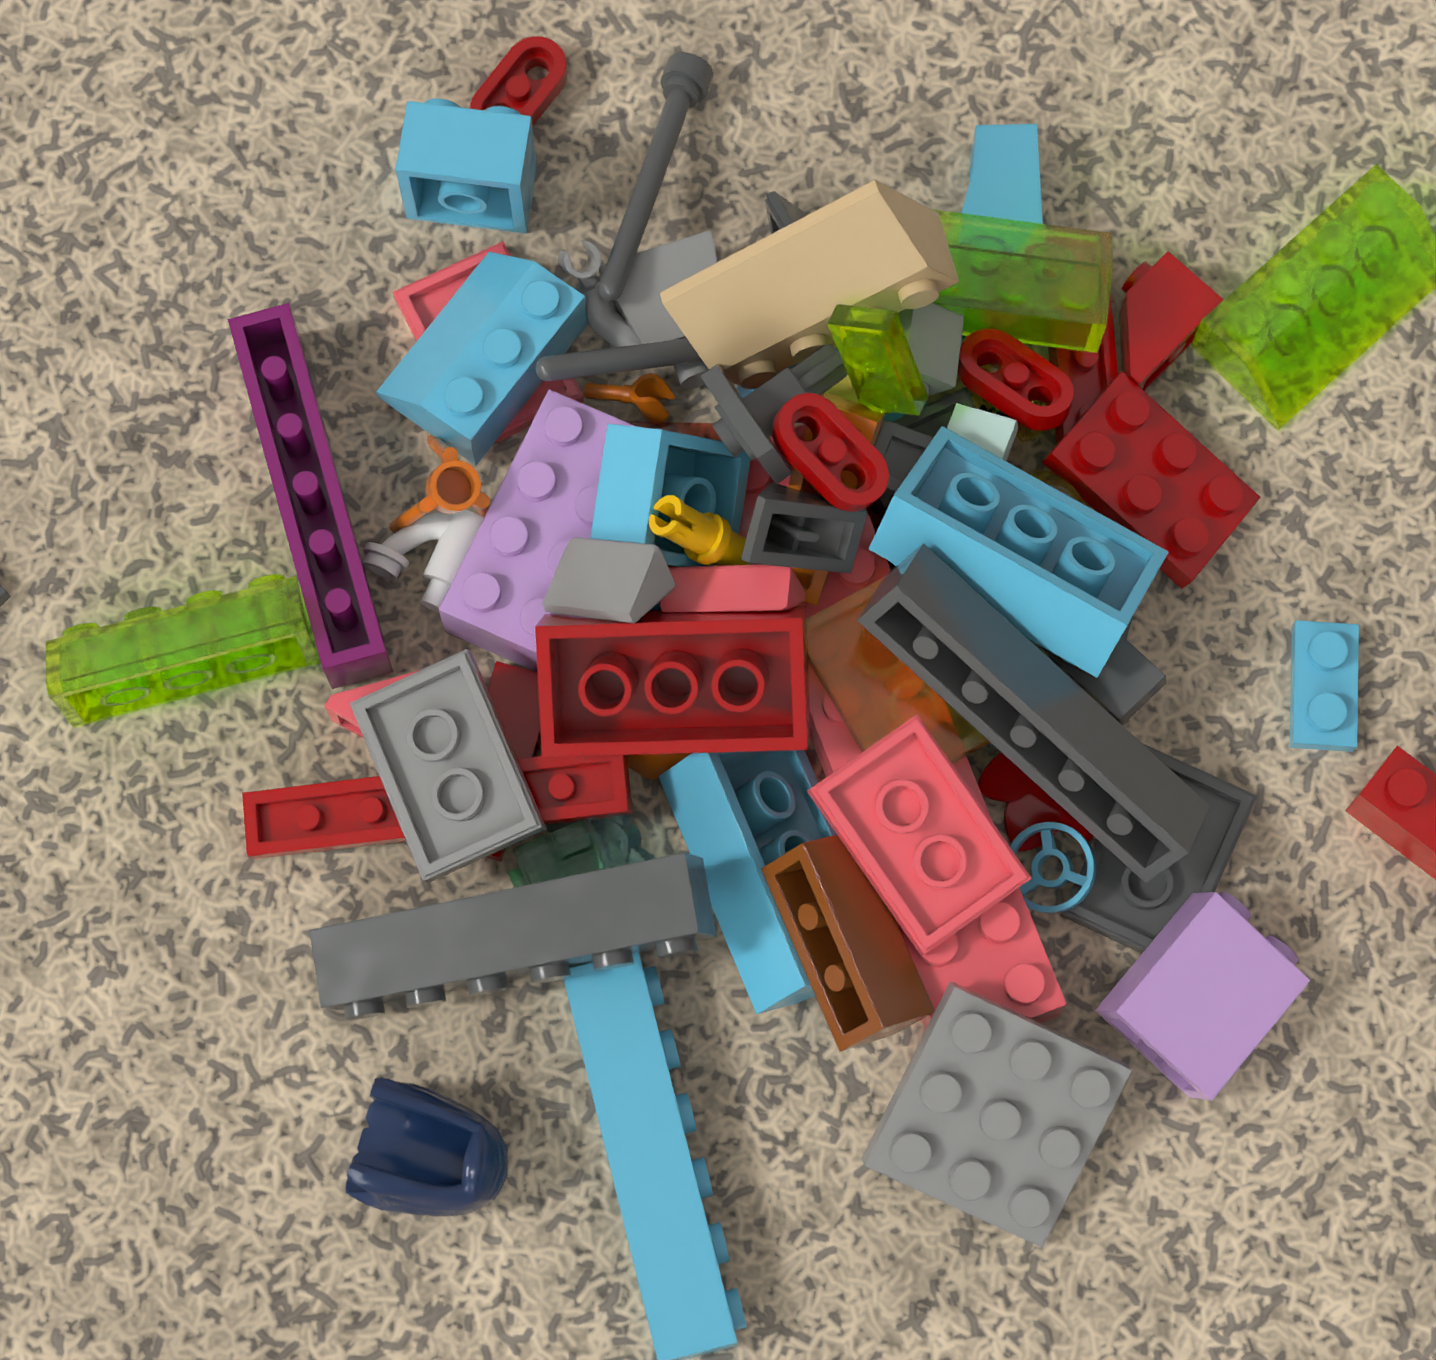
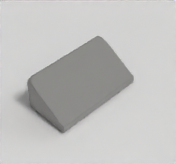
(608, 580)

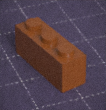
(847, 943)

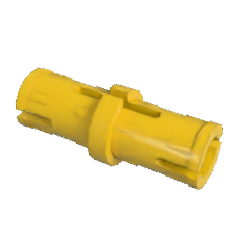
(703, 536)

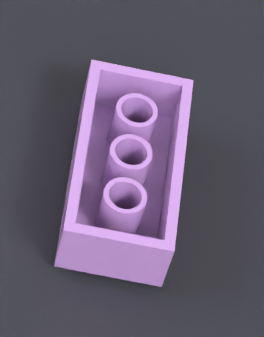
(531, 520)

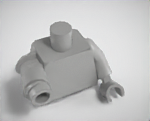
(639, 312)

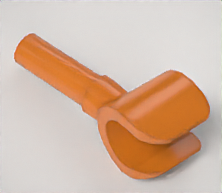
(643, 393)

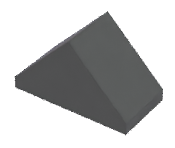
(802, 531)

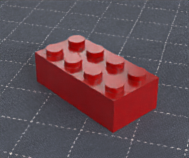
(673, 683)

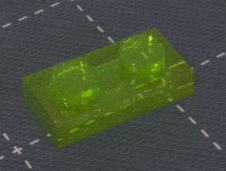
(878, 359)

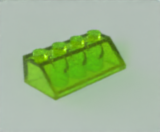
(1029, 279)
(1322, 298)
(180, 650)

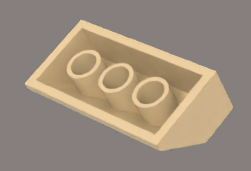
(778, 294)

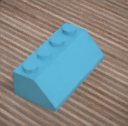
(1024, 547)
(738, 818)

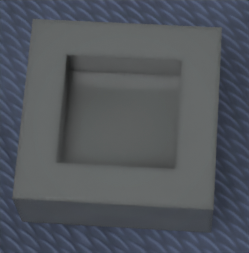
(901, 451)

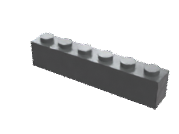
(1034, 714)
(513, 934)

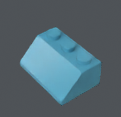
(482, 353)

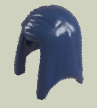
(425, 1154)

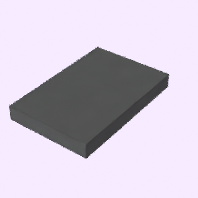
(1137, 911)

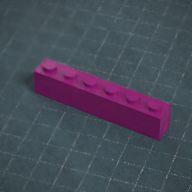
(310, 496)

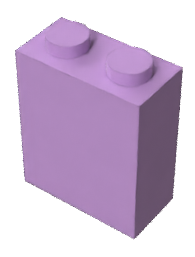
(1204, 993)

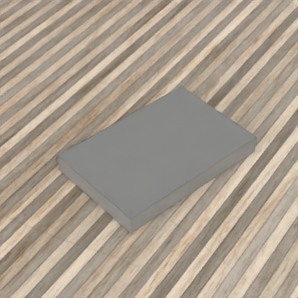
(447, 766)

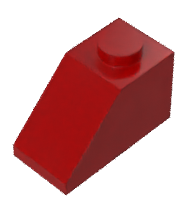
(1160, 316)

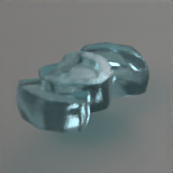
(618, 840)

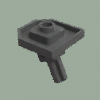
(749, 420)

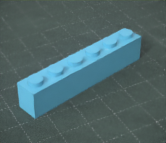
(651, 1162)

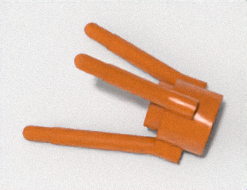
(448, 489)

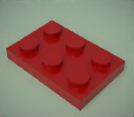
(1152, 477)

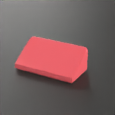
(733, 589)

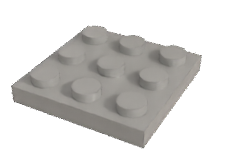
(996, 1114)

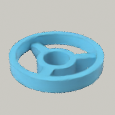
(1067, 875)

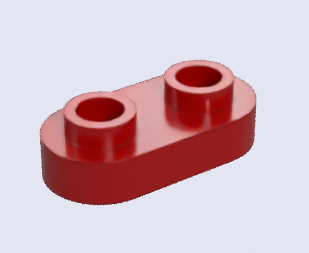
(511, 86)
(1020, 377)
(833, 448)

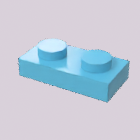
(1324, 686)

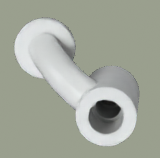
(454, 538)

